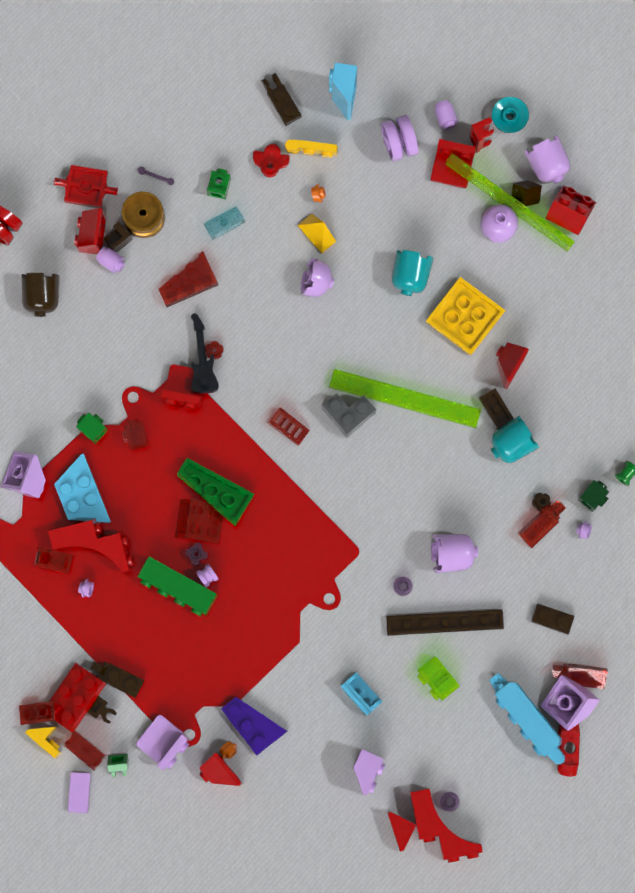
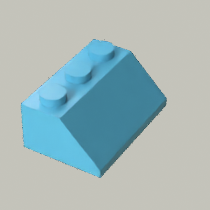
(343, 87)

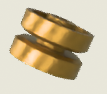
(150, 207)

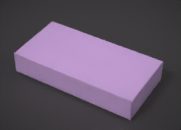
(79, 792)

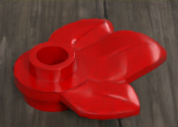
(270, 157)

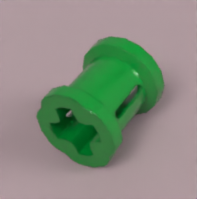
(626, 473)

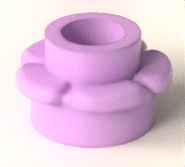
(584, 530)
(86, 588)

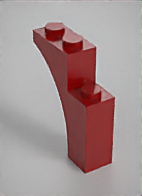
(88, 535)
(430, 826)

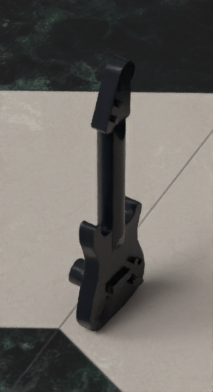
(204, 379)

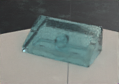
(224, 223)

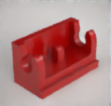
(479, 132)

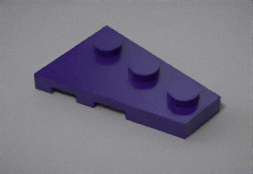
(252, 725)

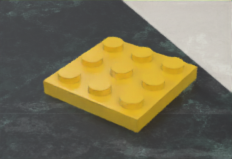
(465, 316)

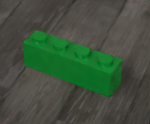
(178, 586)

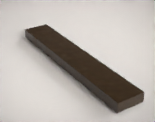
(445, 622)

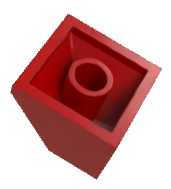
(510, 361)
(219, 772)

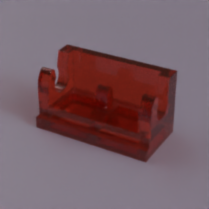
(85, 750)

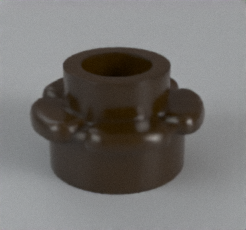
(537, 498)

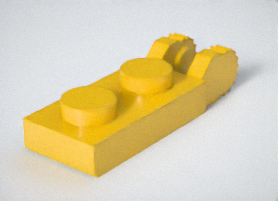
(309, 148)

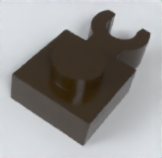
(98, 708)

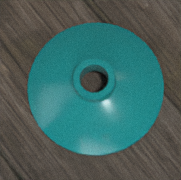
(510, 106)

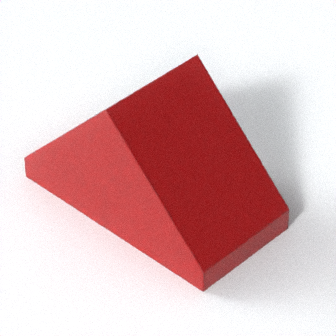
(402, 829)

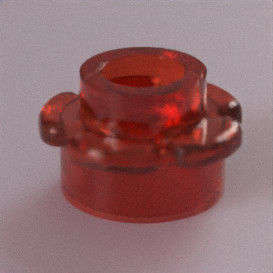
(214, 345)

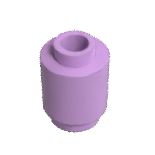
(446, 115)
(110, 260)

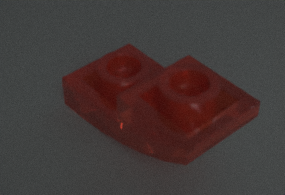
(37, 713)

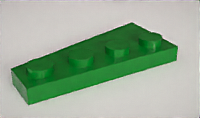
(218, 491)

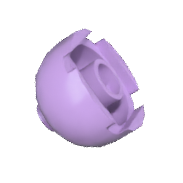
(499, 223)
(317, 278)

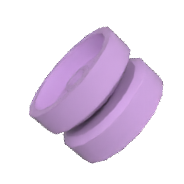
(399, 138)

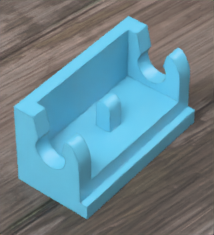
(361, 694)

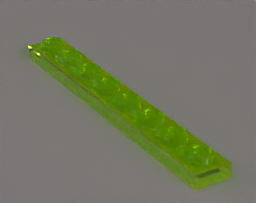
(405, 398)

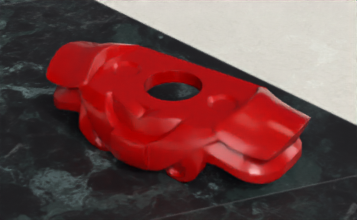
(570, 766)

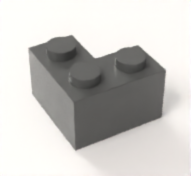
(348, 418)

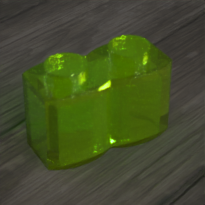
(438, 679)

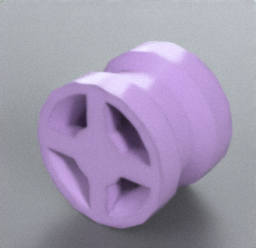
(207, 575)

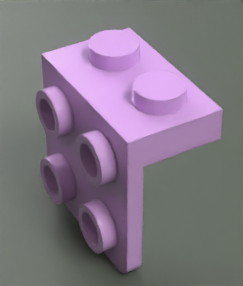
(163, 742)

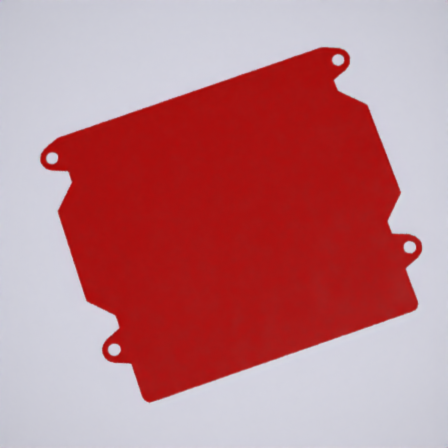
(266, 565)

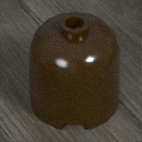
(40, 293)

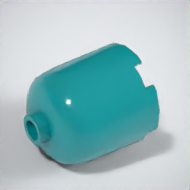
(411, 272)
(513, 441)

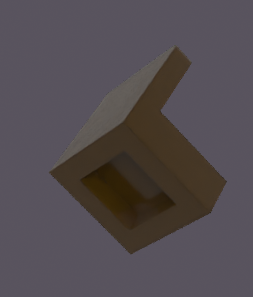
(527, 192)
(118, 238)

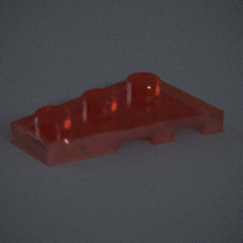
(189, 282)

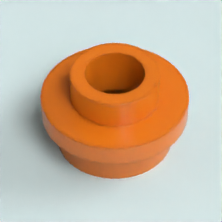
(318, 193)
(228, 750)

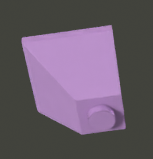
(24, 475)
(569, 702)

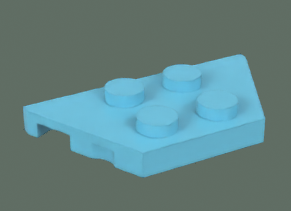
(80, 493)

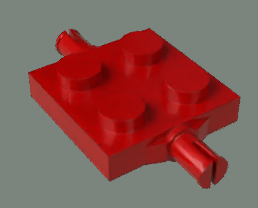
(86, 186)

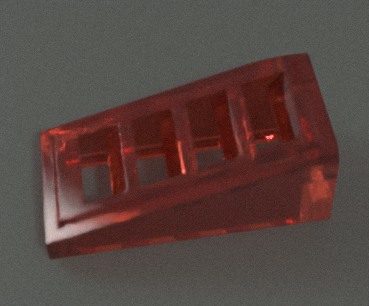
(286, 416)

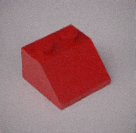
(91, 231)

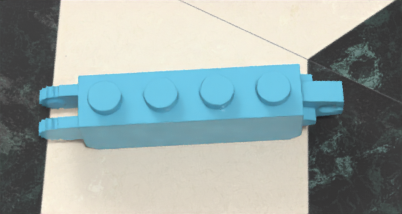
(528, 717)

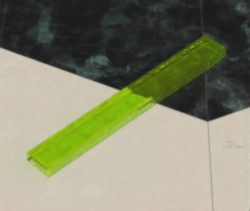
(504, 198)

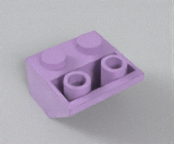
(366, 769)

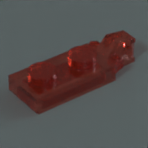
(541, 524)
(584, 675)

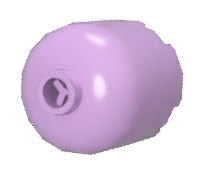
(549, 160)
(453, 552)

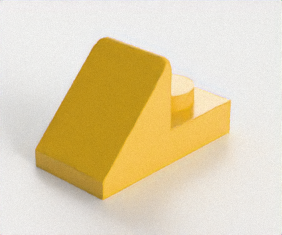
(40, 737)

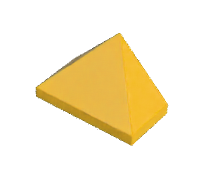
(317, 233)

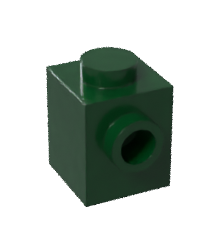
(594, 495)

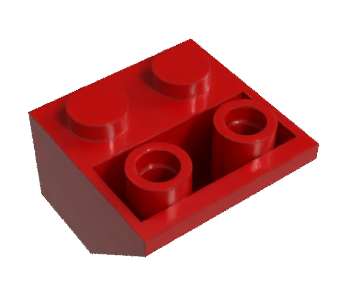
(570, 210)

